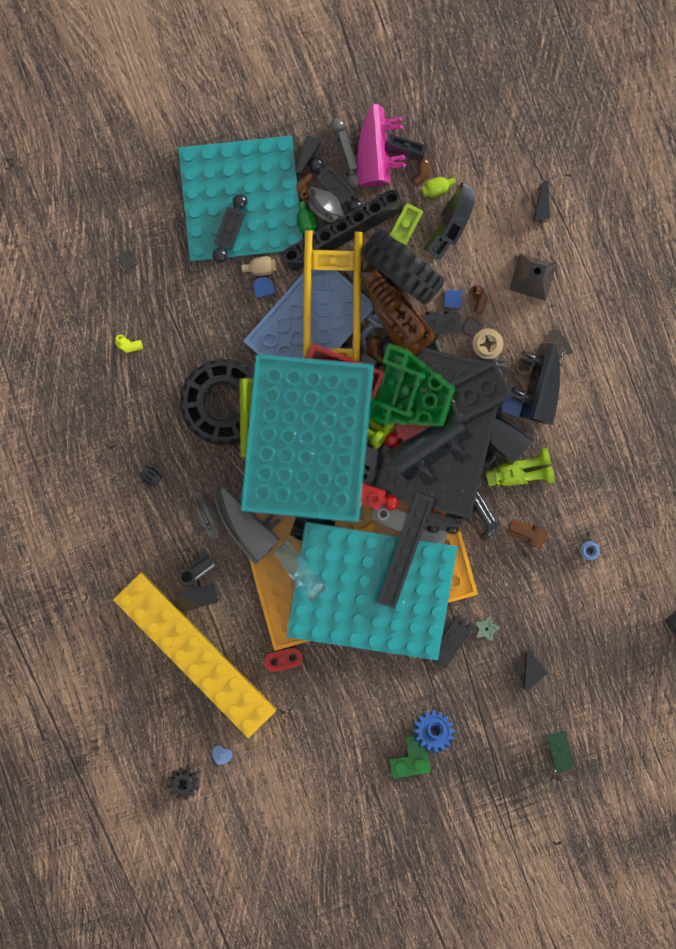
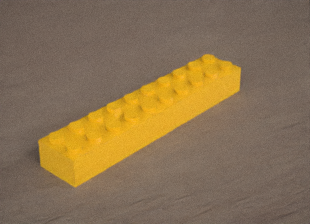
(194, 654)

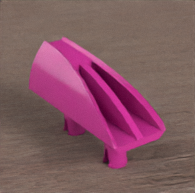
(372, 156)

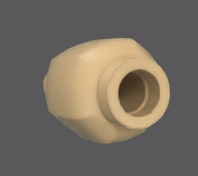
(261, 266)

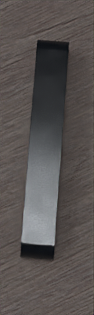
(347, 222)

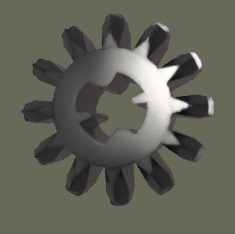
(182, 790)

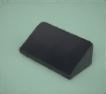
(197, 597)

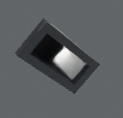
(533, 671)

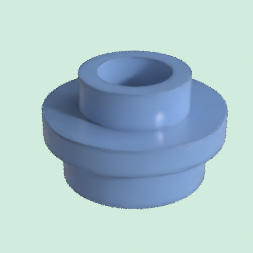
(596, 550)

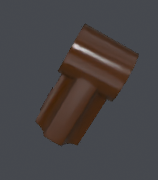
(530, 534)

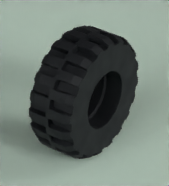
(402, 266)
(194, 397)

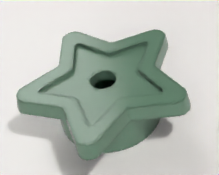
(482, 632)

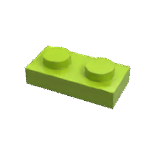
(406, 224)

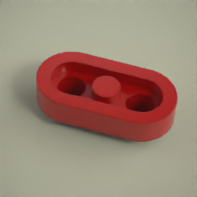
(283, 659)

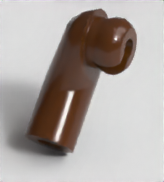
(302, 185)
(480, 297)
(373, 349)

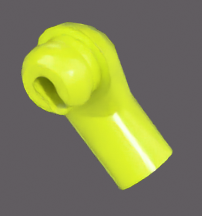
(127, 346)

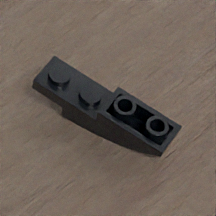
(455, 219)

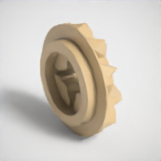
(493, 336)

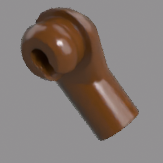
(424, 172)

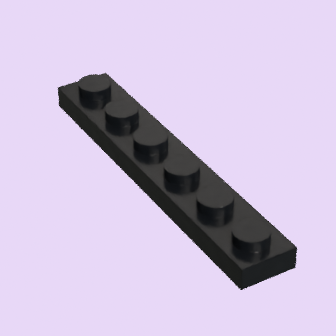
(405, 550)

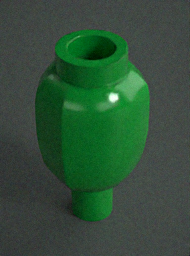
(305, 219)

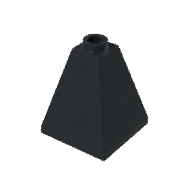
(528, 283)

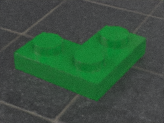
(413, 764)

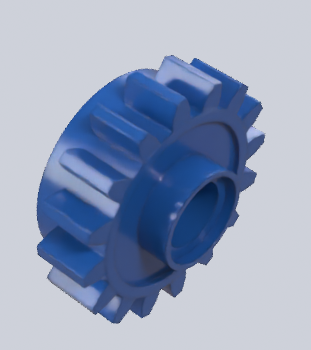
(440, 725)

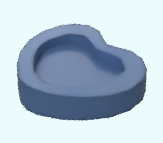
(221, 755)

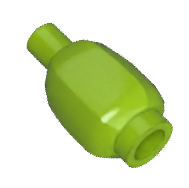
(437, 187)

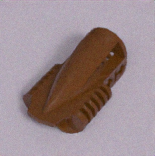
(397, 314)

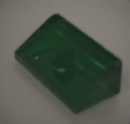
(560, 751)

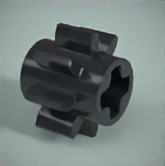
(150, 476)

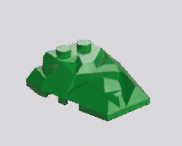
(410, 392)

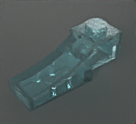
(299, 570)

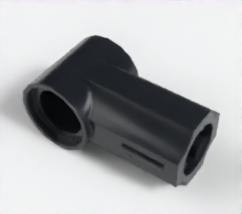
(197, 569)

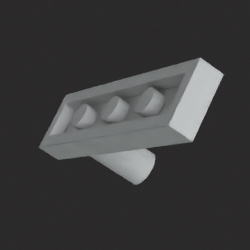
(396, 518)

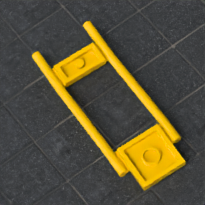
(333, 261)

